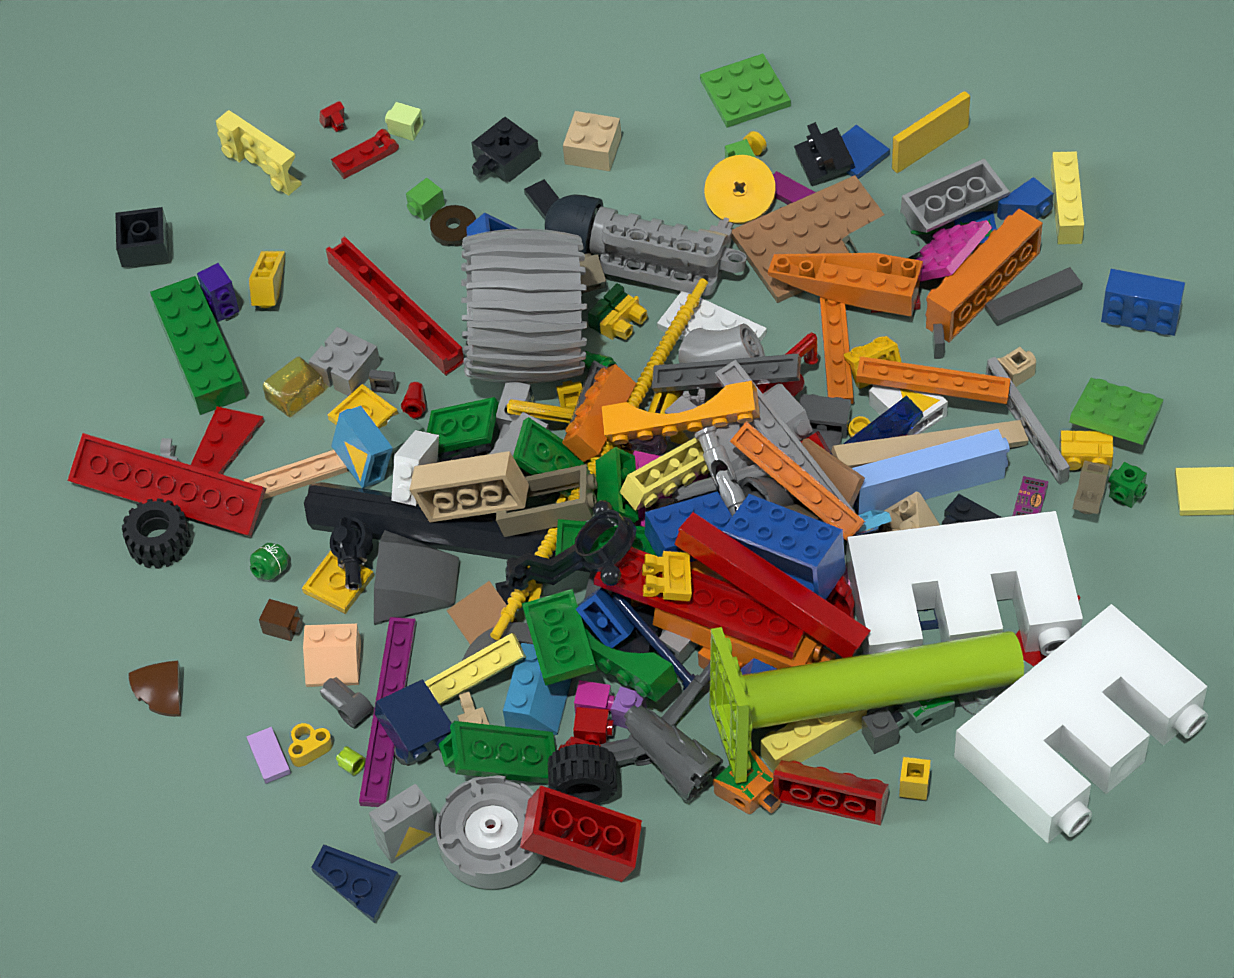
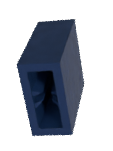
(413, 721)

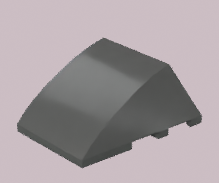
(412, 578)

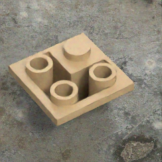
(909, 514)

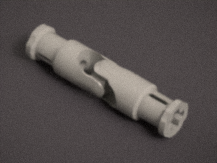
(725, 480)

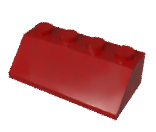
(830, 791)

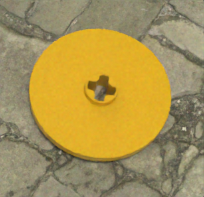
(747, 173)

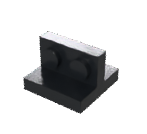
(823, 155)

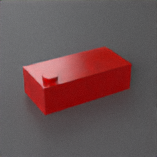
(581, 833)

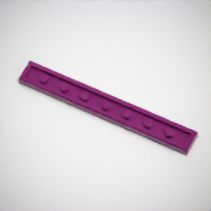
(392, 678)

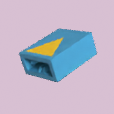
(361, 446)

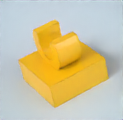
(569, 393)

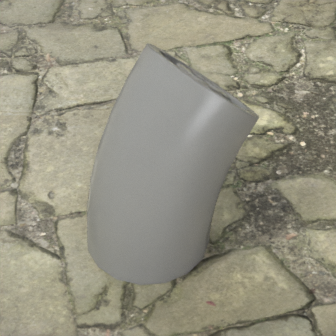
(720, 344)

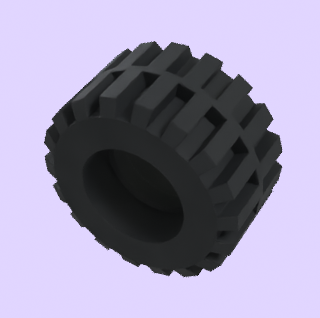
(152, 517)
(583, 772)

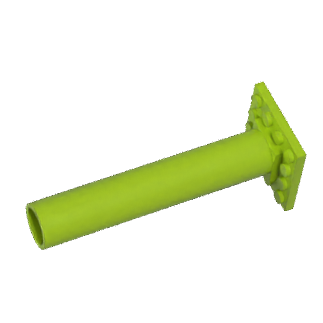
(849, 684)

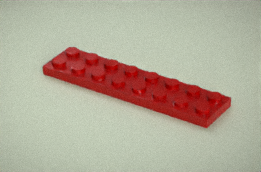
(147, 476)
(713, 606)

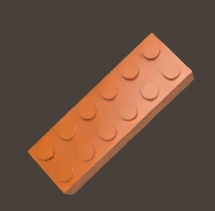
(984, 274)

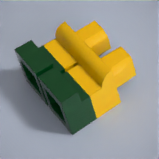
(615, 312)

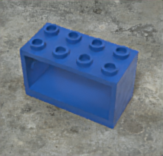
(791, 542)

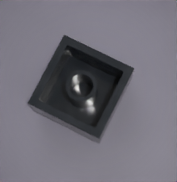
(142, 237)

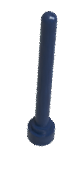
(653, 639)

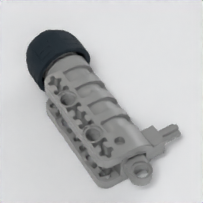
(651, 246)

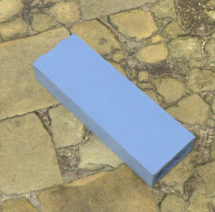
(933, 471)

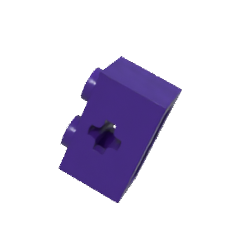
(218, 292)

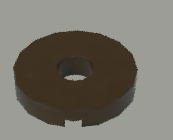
(451, 215)

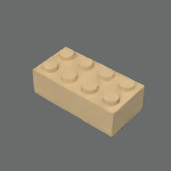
(469, 486)

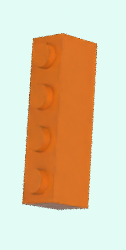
(586, 433)

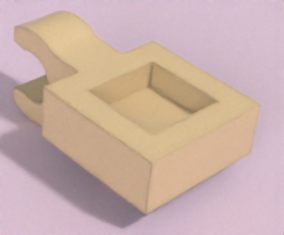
(470, 714)

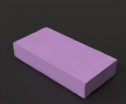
(268, 755)

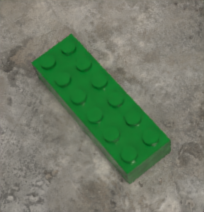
(198, 345)

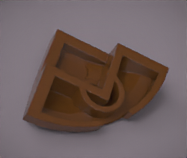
(158, 687)

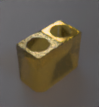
(293, 386)

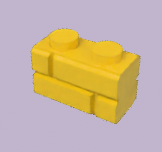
(1086, 446)

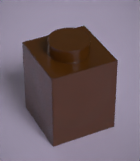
(280, 620)

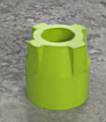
(351, 761)

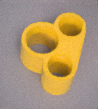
(309, 748)

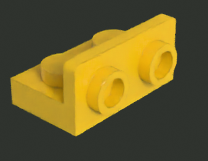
(880, 348)

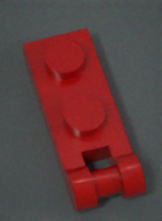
(365, 154)

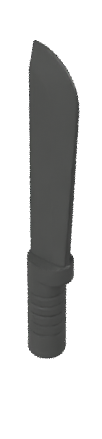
(684, 700)

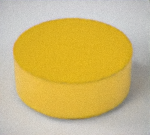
(756, 142)

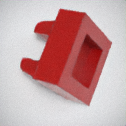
(333, 116)

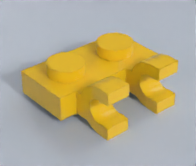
(675, 576)

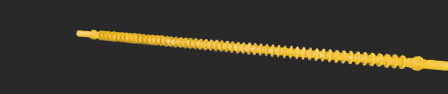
(638, 393)

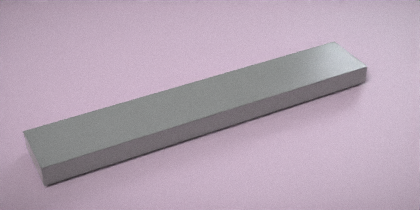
(1032, 426)

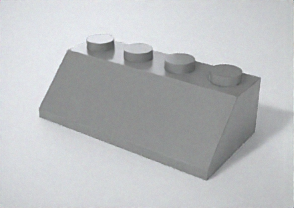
(952, 196)
(788, 409)

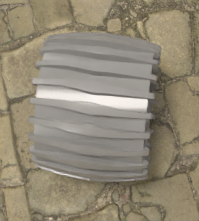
(523, 306)

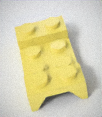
(244, 141)

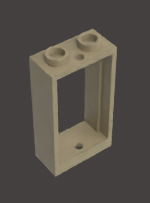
(547, 516)

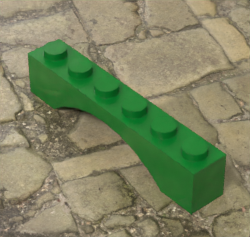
(643, 671)

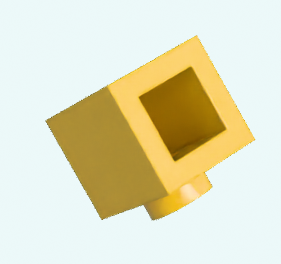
(914, 778)

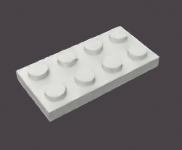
(708, 317)

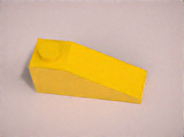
(266, 279)

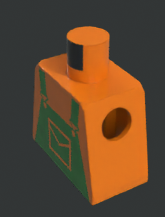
(750, 794)

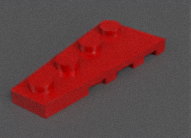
(224, 438)

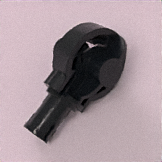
(351, 548)

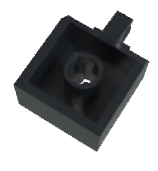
(504, 150)

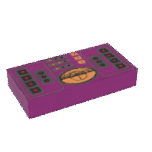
(1030, 496)

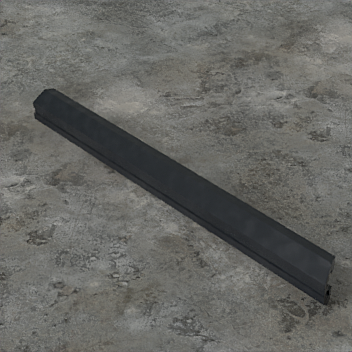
(471, 535)

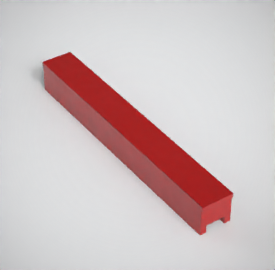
(396, 306)
(771, 586)

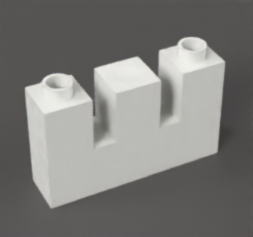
(962, 576)
(1072, 710)

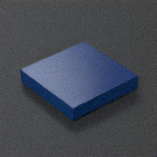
(864, 150)

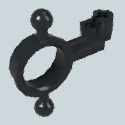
(578, 555)

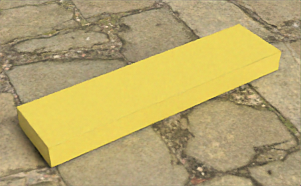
(476, 669)

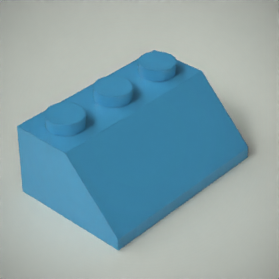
(529, 701)

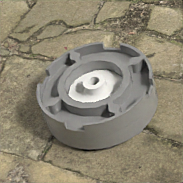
(483, 833)

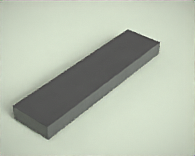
(1033, 296)

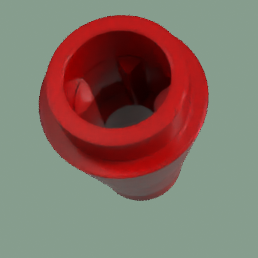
(414, 400)

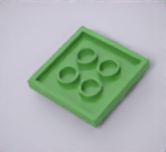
(745, 90)
(1116, 410)

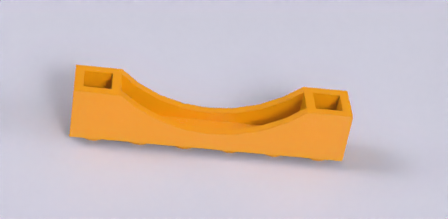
(731, 404)

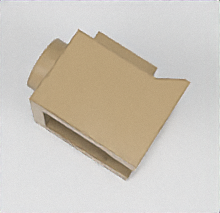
(1020, 372)

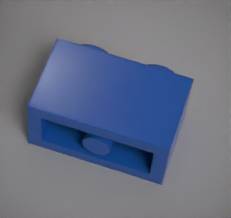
(605, 618)

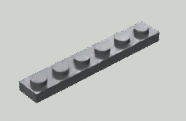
(702, 374)

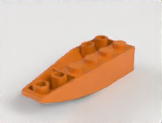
(854, 278)

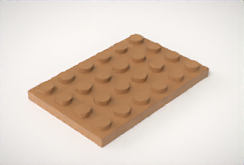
(806, 227)

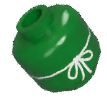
(268, 561)

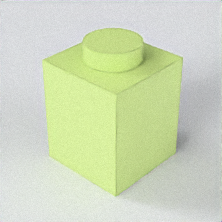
(404, 121)

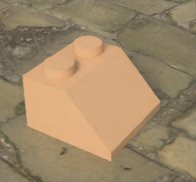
(331, 653)

